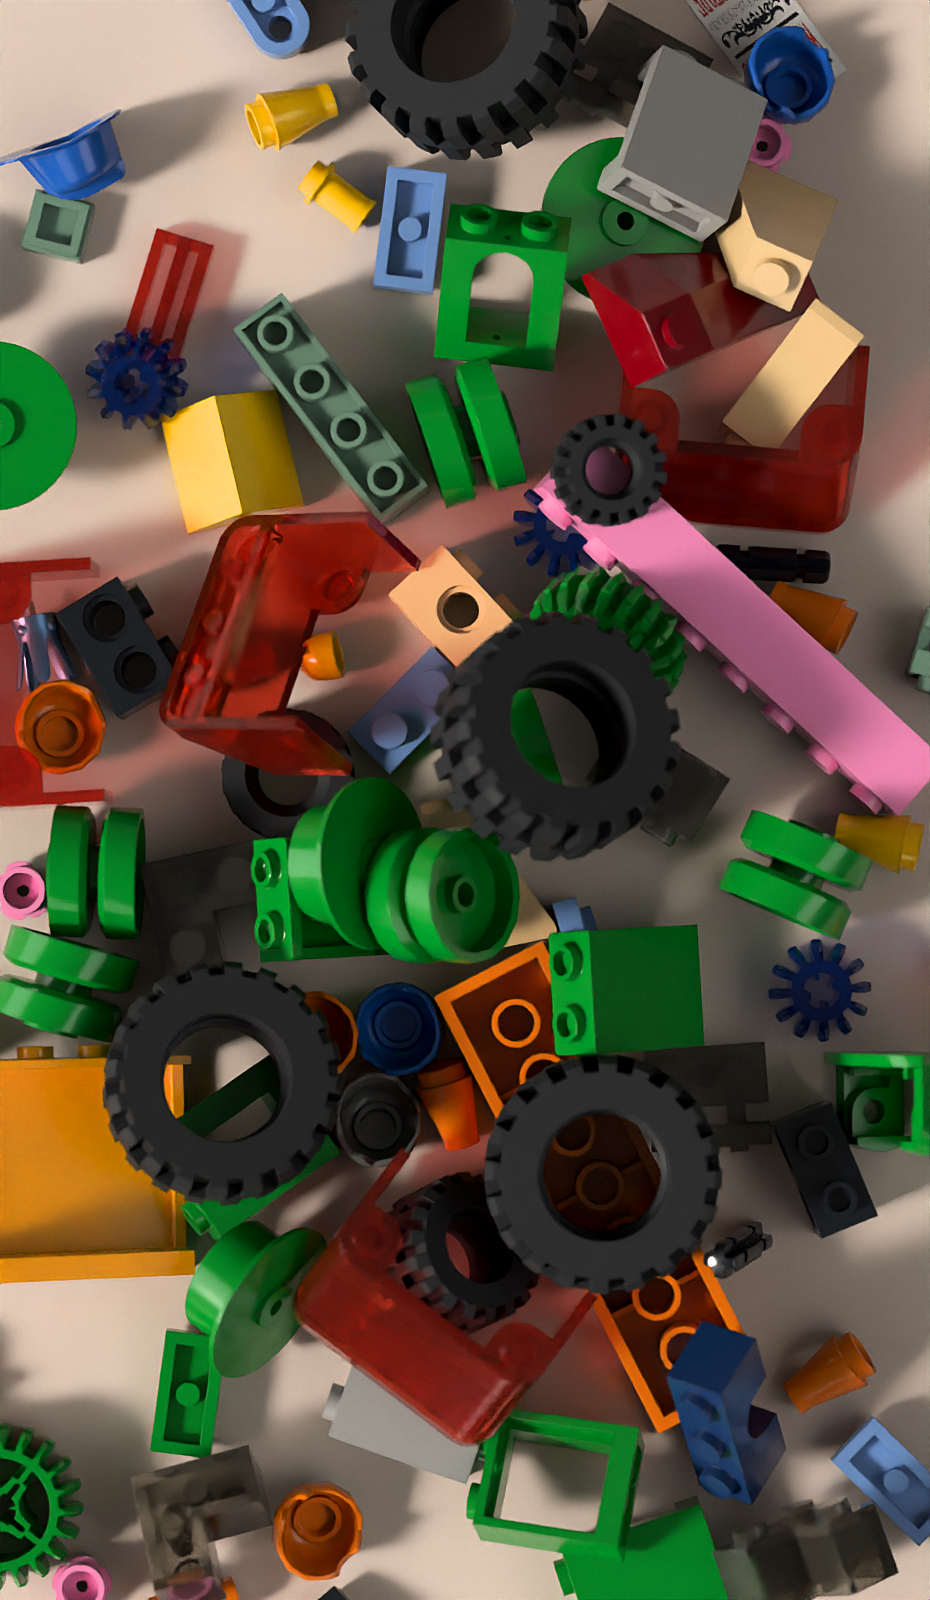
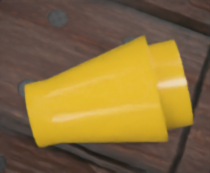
(288, 114)
(886, 839)

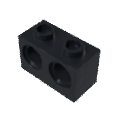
(109, 655)
(823, 1168)

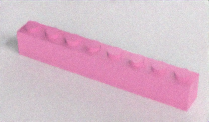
(754, 643)

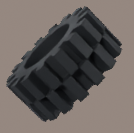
(645, 463)

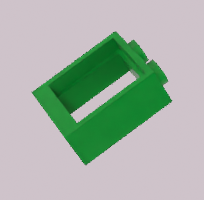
(625, 1452)

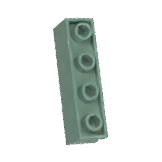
(331, 410)

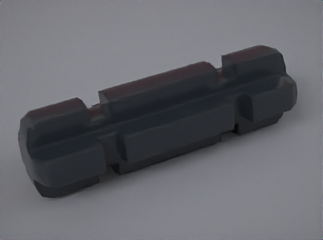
(779, 563)
(738, 1250)

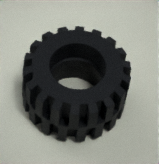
(423, 1266)

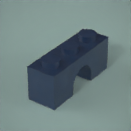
(727, 1436)

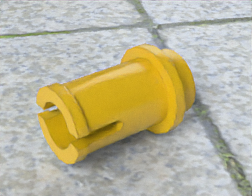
(336, 195)

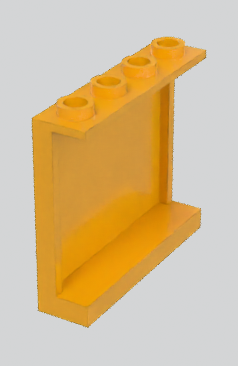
(65, 1184)

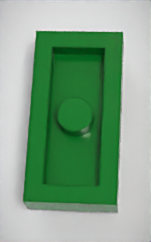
(186, 1396)

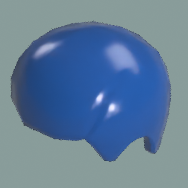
(790, 74)
(399, 1028)

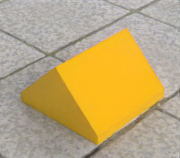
(231, 459)

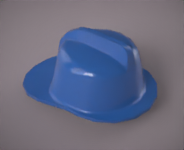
(75, 163)

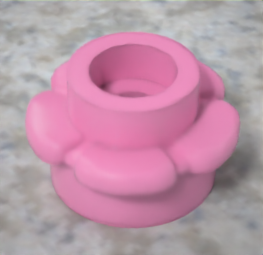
(778, 145)
(11, 902)
(85, 1569)

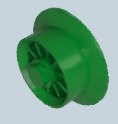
(600, 224)
(35, 426)
(334, 850)
(247, 1292)

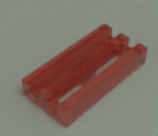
(183, 247)

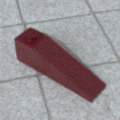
(678, 310)

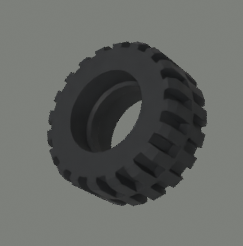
(474, 112)
(612, 692)
(237, 1002)
(612, 1257)

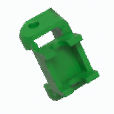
(881, 1078)

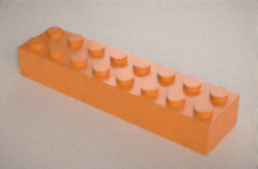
(593, 1172)

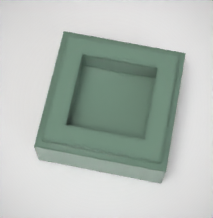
(58, 227)

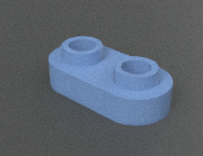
(260, 15)

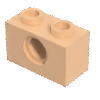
(439, 579)

